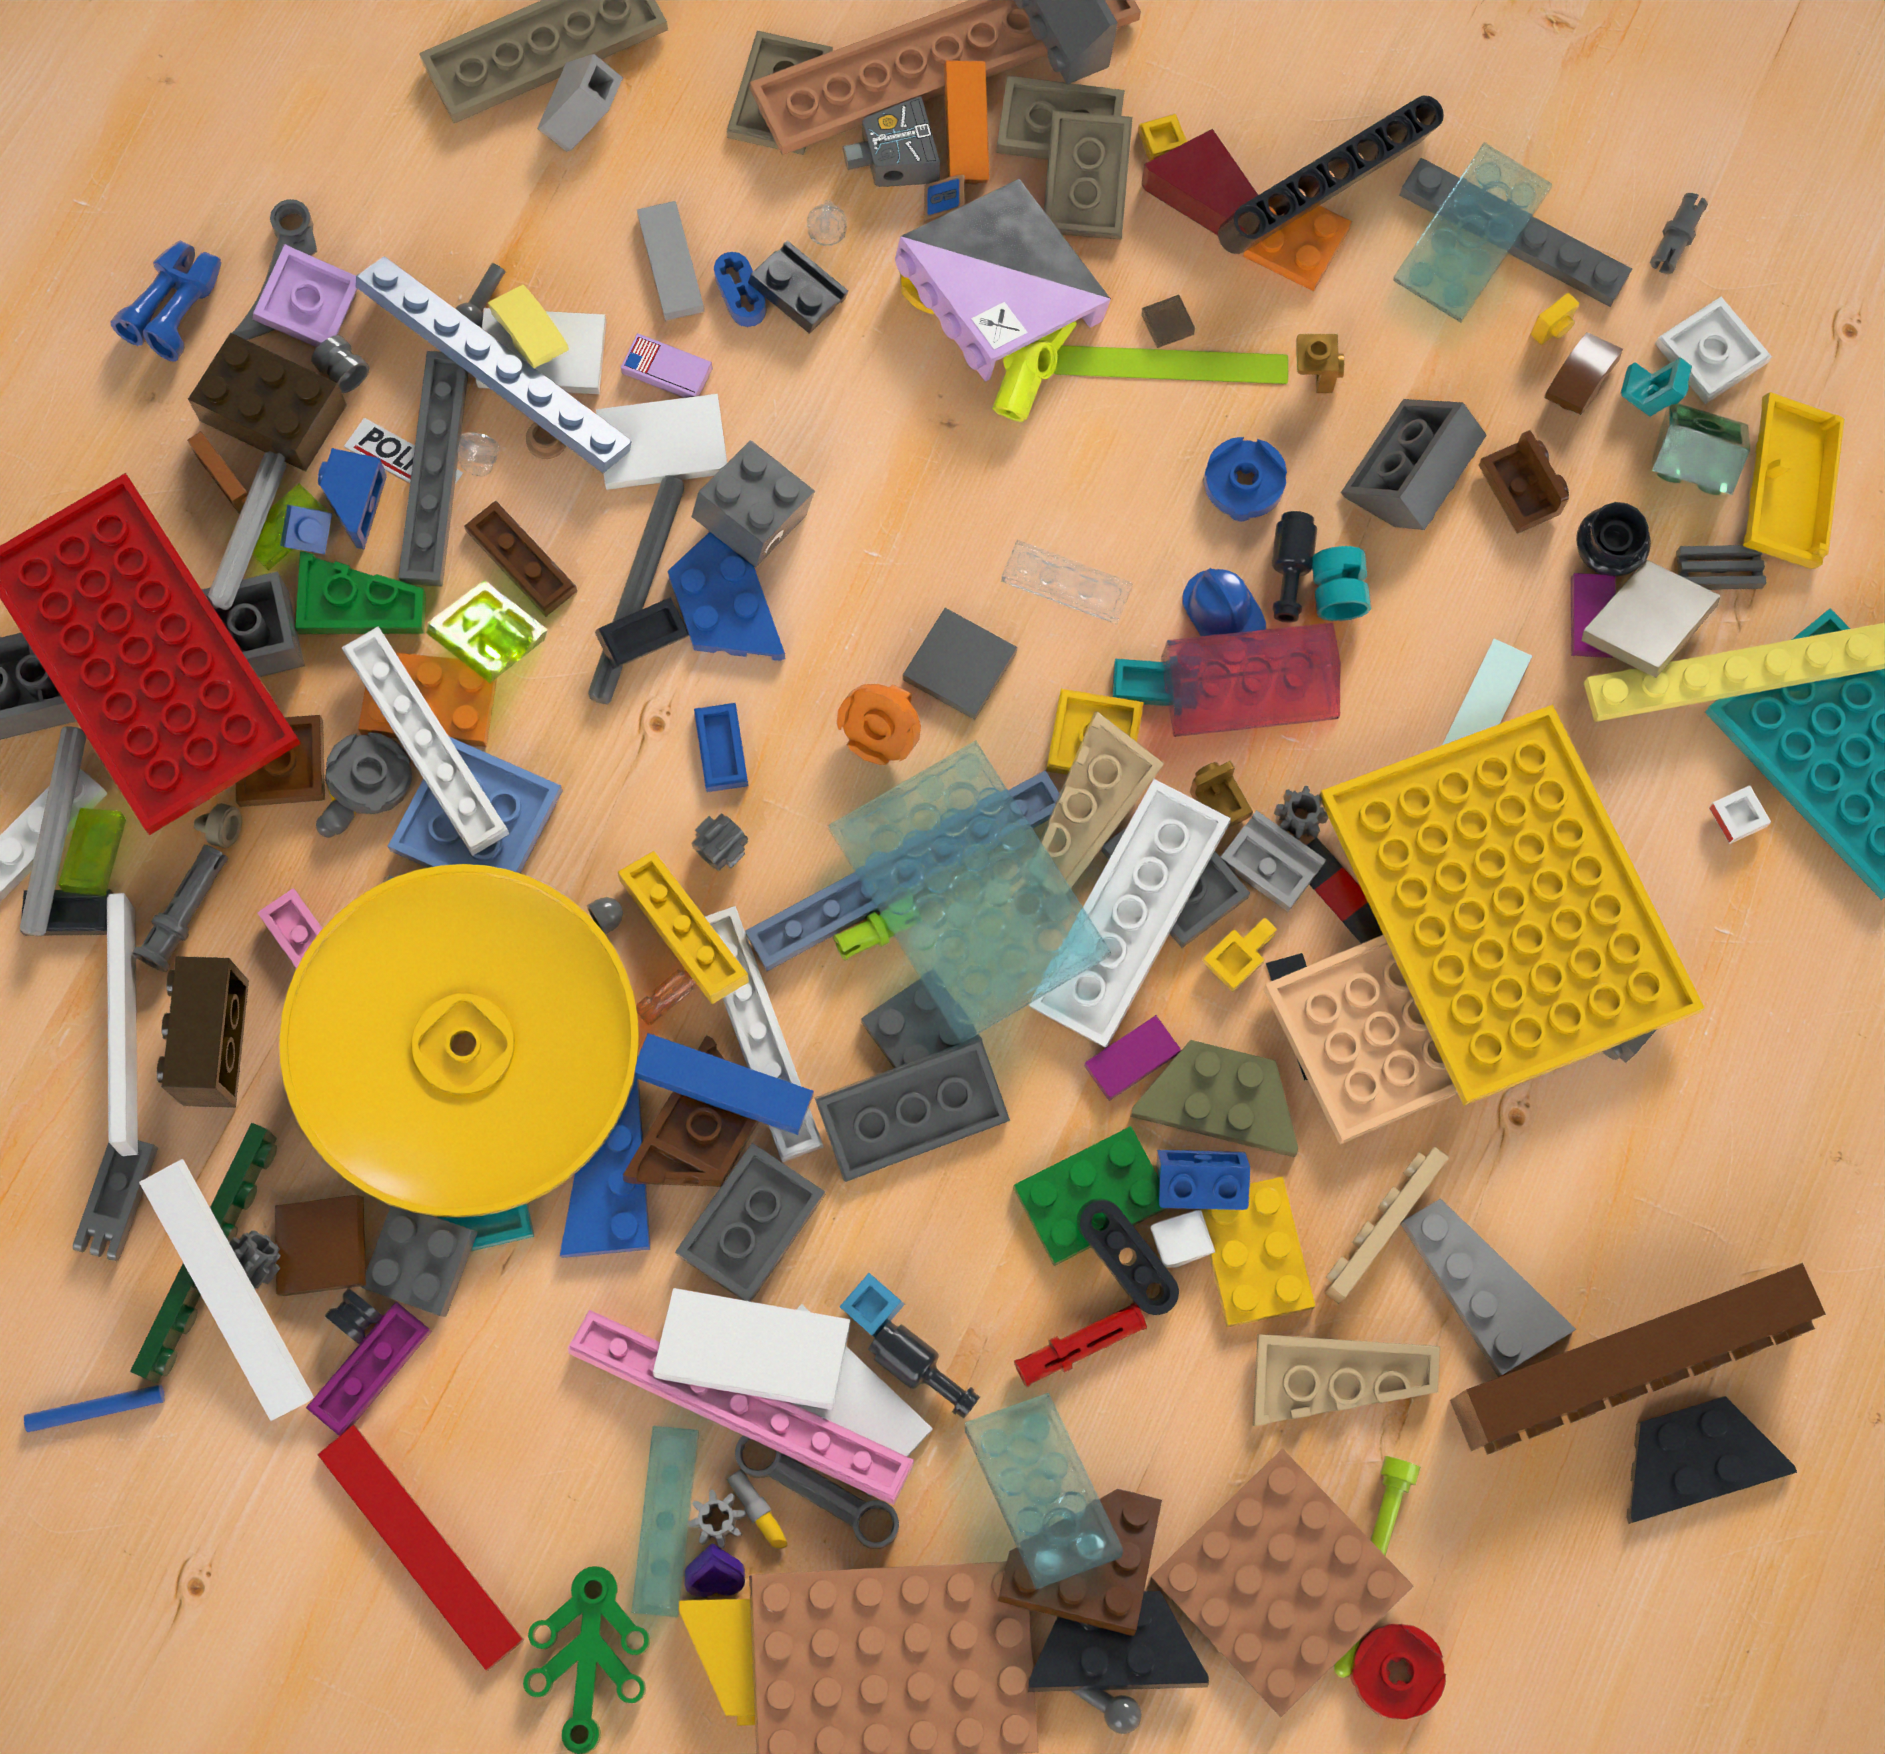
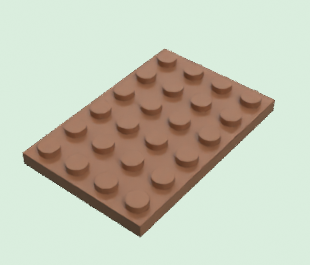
(891, 1662)

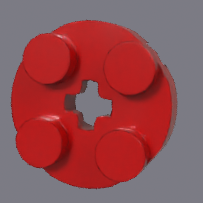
(1424, 1668)

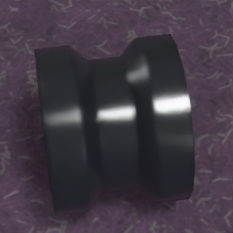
(353, 1315)

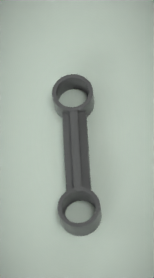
(820, 1492)

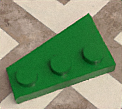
(351, 602)

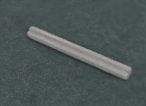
(247, 531)
(53, 831)

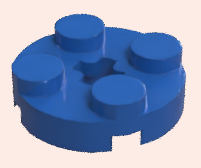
(1248, 456)

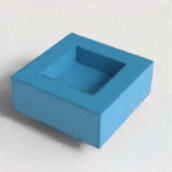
(872, 1305)

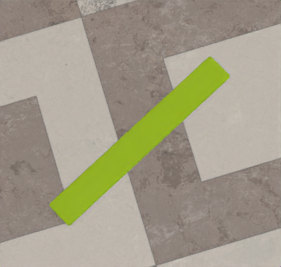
(1172, 364)

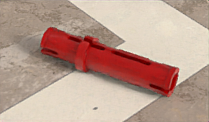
(1064, 1352)

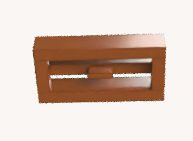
(218, 470)

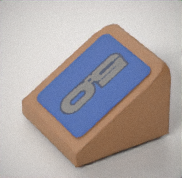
(943, 197)

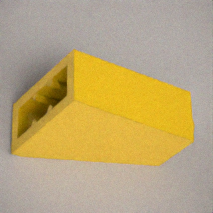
(725, 1648)

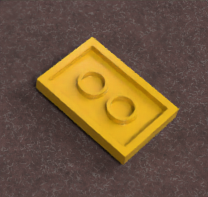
(1258, 1257)

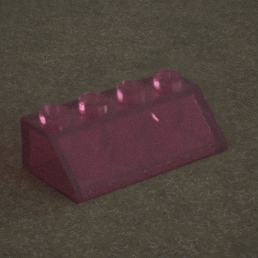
(1252, 679)

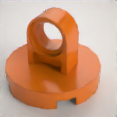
(879, 723)

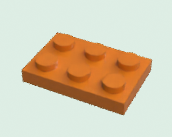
(452, 691)

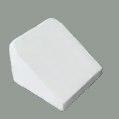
(1182, 1239)

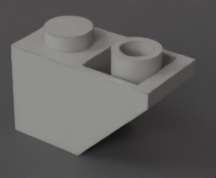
(579, 100)

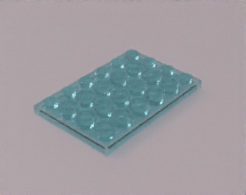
(969, 891)

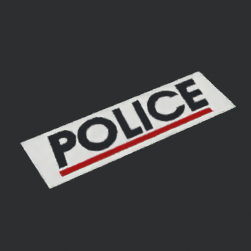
(392, 450)

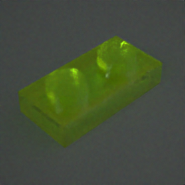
(268, 546)
(92, 851)

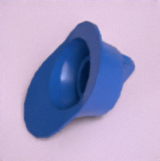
(1221, 604)

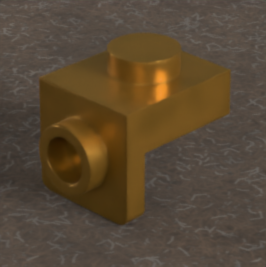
(1320, 357)
(1219, 790)

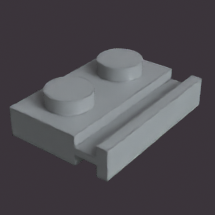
(1272, 861)

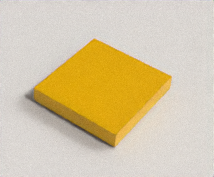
(1073, 718)

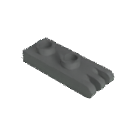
(114, 1201)

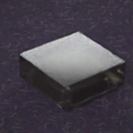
(1168, 321)

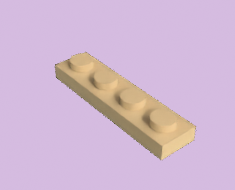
(1373, 1238)

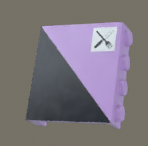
(999, 275)

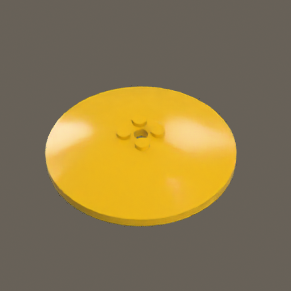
(444, 958)

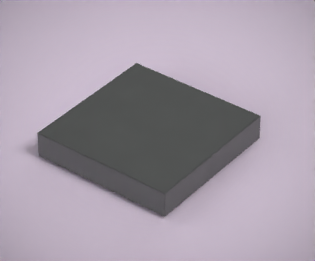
(959, 663)

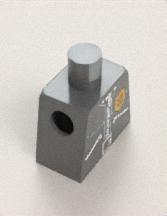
(897, 146)

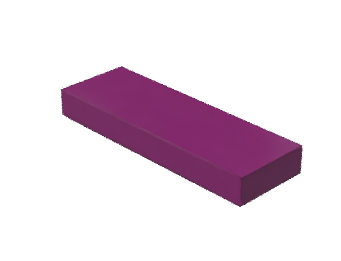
(369, 1369)

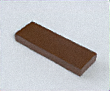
(520, 558)

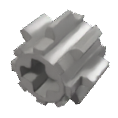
(728, 1526)

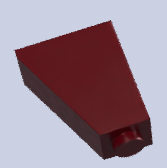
(1199, 181)

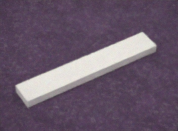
(425, 741)
(122, 1025)
(760, 1031)
(226, 1290)

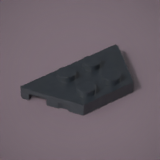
(1698, 1458)
(1102, 1659)

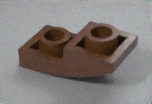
(1583, 373)

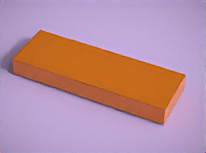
(966, 120)

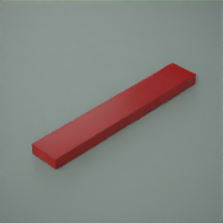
(421, 1547)

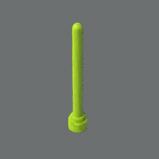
(1397, 1478)

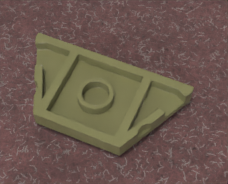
(1222, 1097)

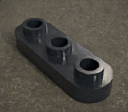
(1144, 1265)

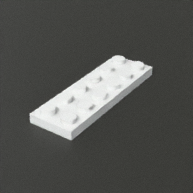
(1137, 907)

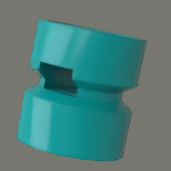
(1341, 583)

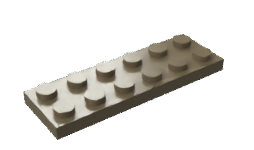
(533, 49)

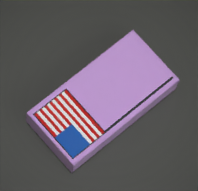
(666, 367)

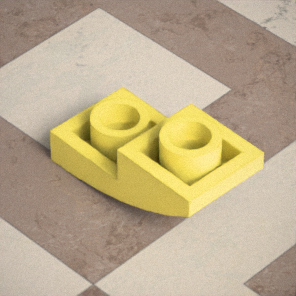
(529, 326)

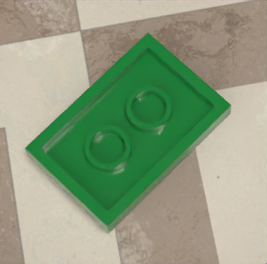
(1107, 1170)

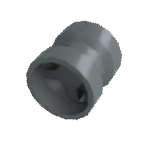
(337, 361)

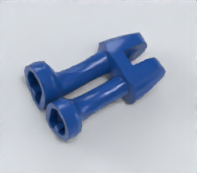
(174, 271)

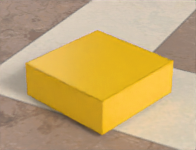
(1161, 135)

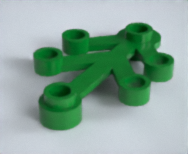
(588, 1650)

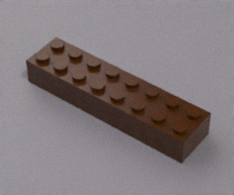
(1645, 1354)

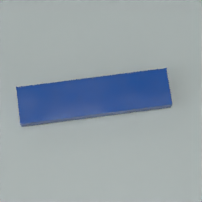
(723, 1084)

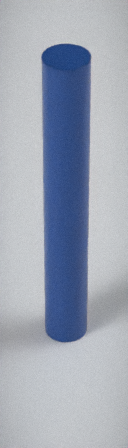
(94, 1408)

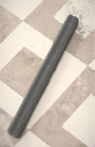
(640, 577)

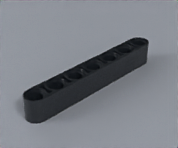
(1317, 181)

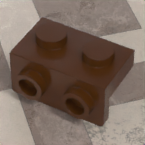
(1525, 482)

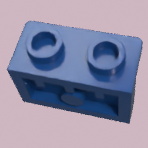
(1203, 1179)

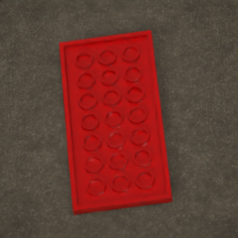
(139, 654)

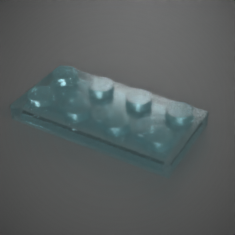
(1472, 232)
(1043, 1490)

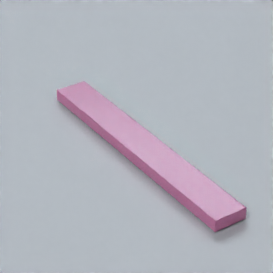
(765, 1420)

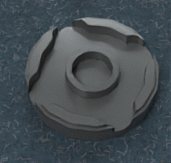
(368, 773)

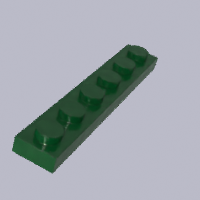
(178, 1308)

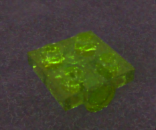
(486, 631)

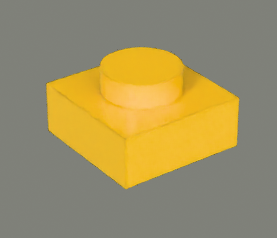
(1555, 320)

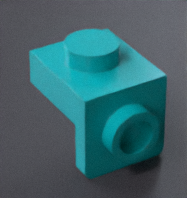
(1656, 390)

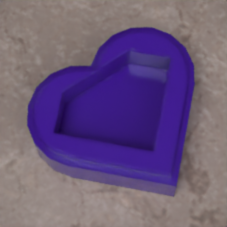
(714, 1573)

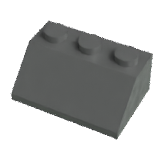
(1075, 34)
(1415, 462)

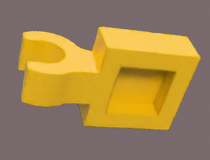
(1237, 956)

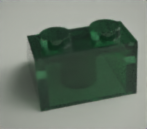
(1701, 449)

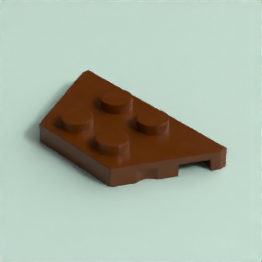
(690, 1141)

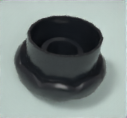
(1614, 539)

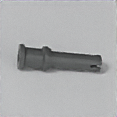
(172, 924)

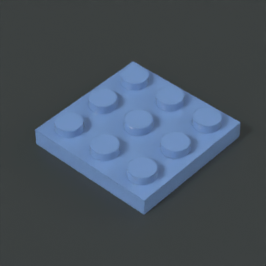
(517, 795)

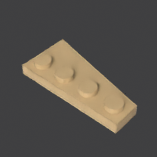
(1096, 795)
(1326, 1375)

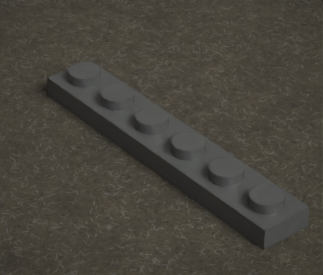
(1538, 243)
(433, 471)

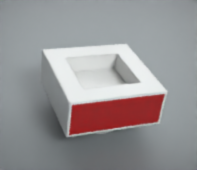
(1739, 814)

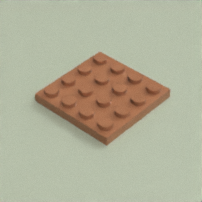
(1281, 1582)

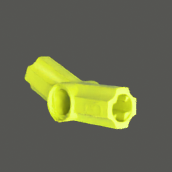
(1025, 371)

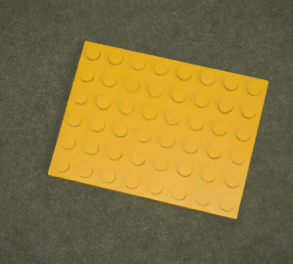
(1509, 904)

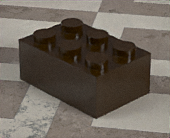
(267, 401)
(203, 1031)

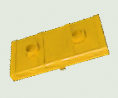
(1794, 481)

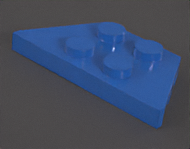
(723, 602)

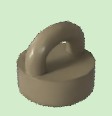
(220, 825)

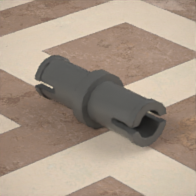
(1678, 233)

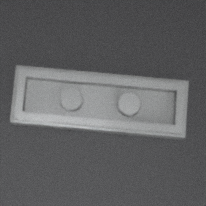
(670, 260)

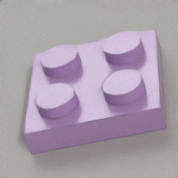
(305, 297)

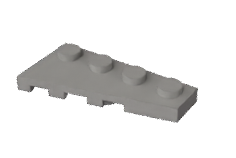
(1490, 1297)

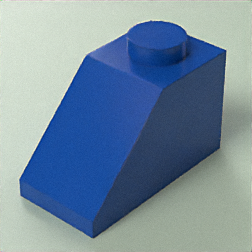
(353, 490)

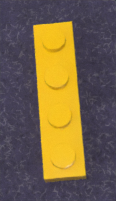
(683, 927)

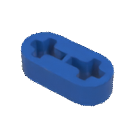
(731, 292)

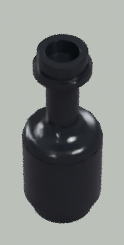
(1293, 558)
(915, 1364)

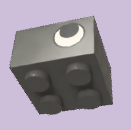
(752, 503)

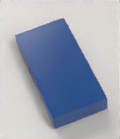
(721, 747)

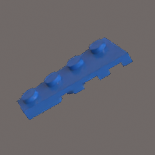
(603, 1209)

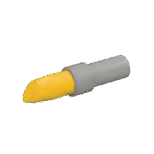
(757, 1509)

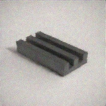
(1724, 552)

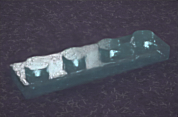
(665, 1521)

